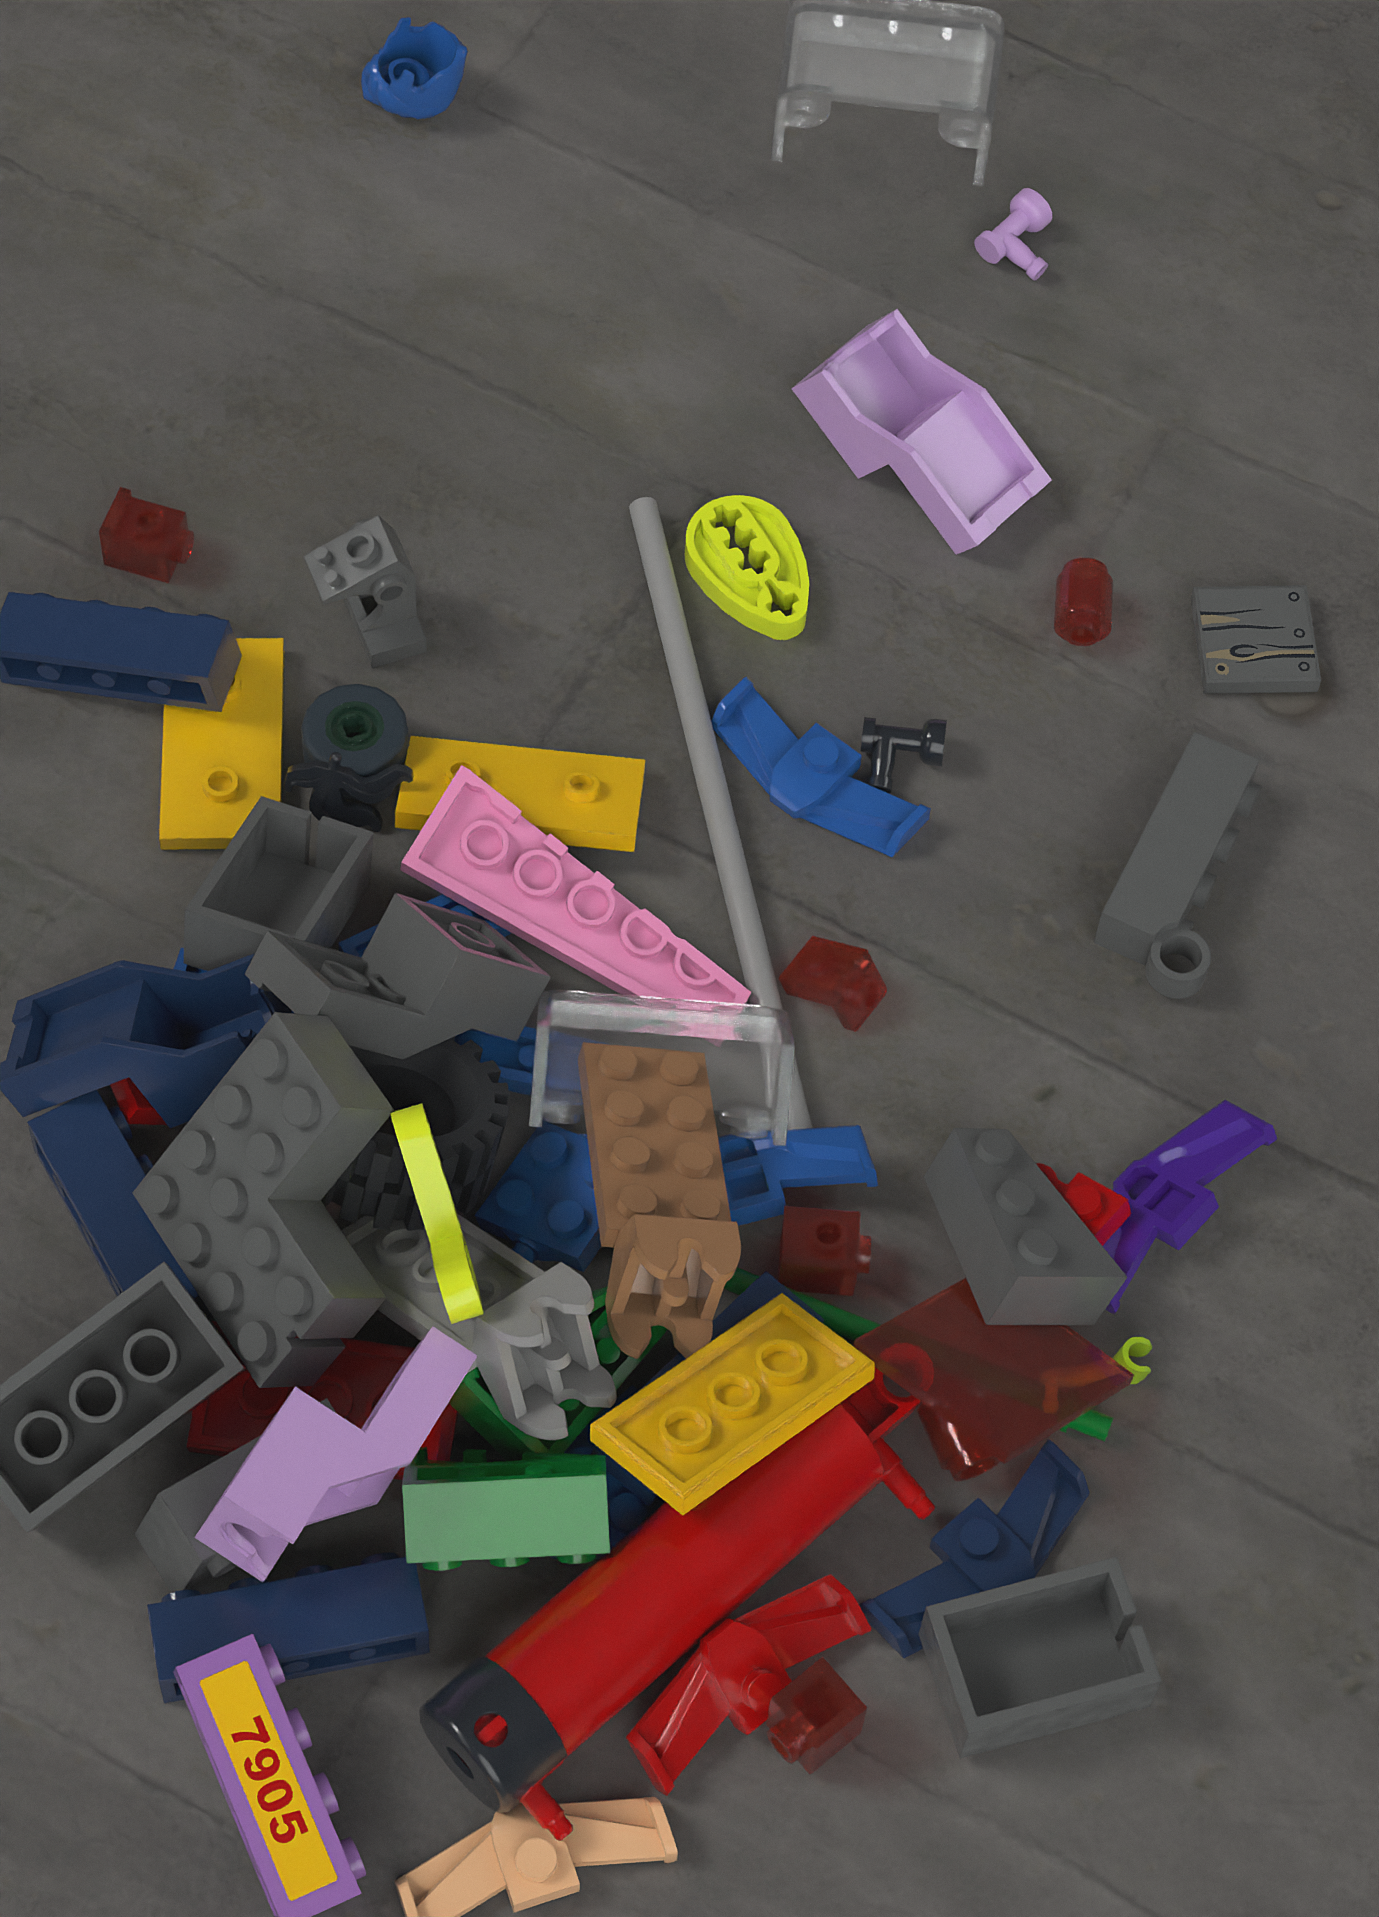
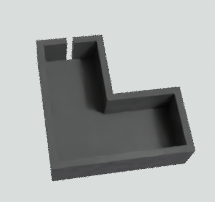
(246, 1193)

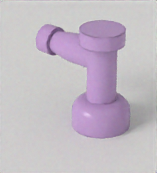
(1028, 213)

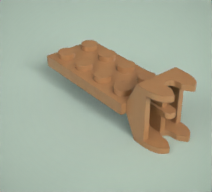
(657, 1192)

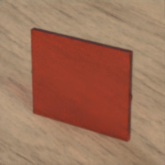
(992, 1381)

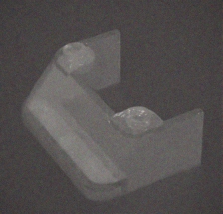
(893, 57)
(743, 1045)

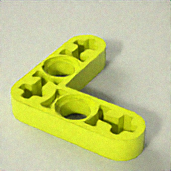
(446, 1238)

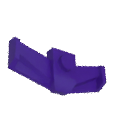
(1169, 1181)

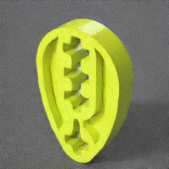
(771, 546)

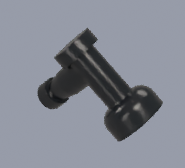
(886, 739)

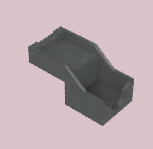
(415, 985)

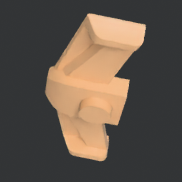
(530, 1862)

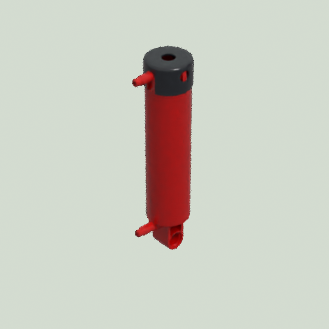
(652, 1600)

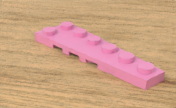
(530, 885)

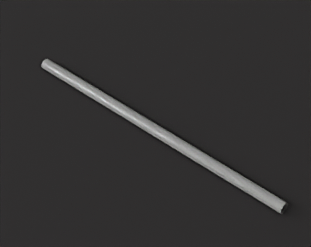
(710, 776)

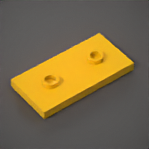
(224, 759)
(562, 793)
(731, 1403)

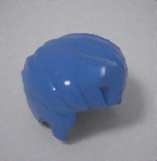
(415, 71)

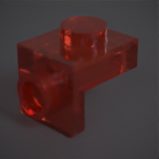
(836, 977)

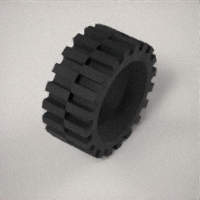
(466, 1120)

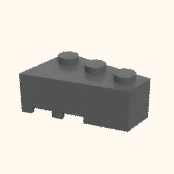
(1017, 1234)
(178, 1515)

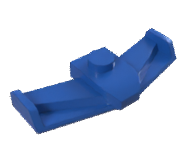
(813, 774)
(812, 1157)

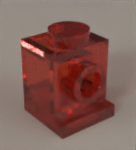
(145, 537)

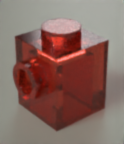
(822, 1250)
(814, 1717)

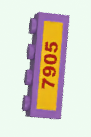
(267, 1779)

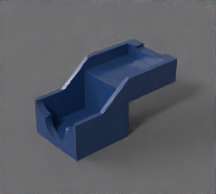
(137, 1021)

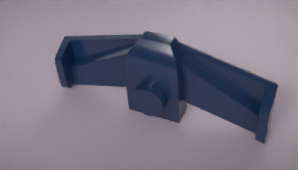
(986, 1548)

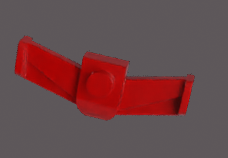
(739, 1673)

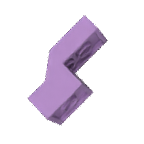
(937, 429)
(323, 1466)

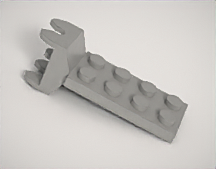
(534, 1327)

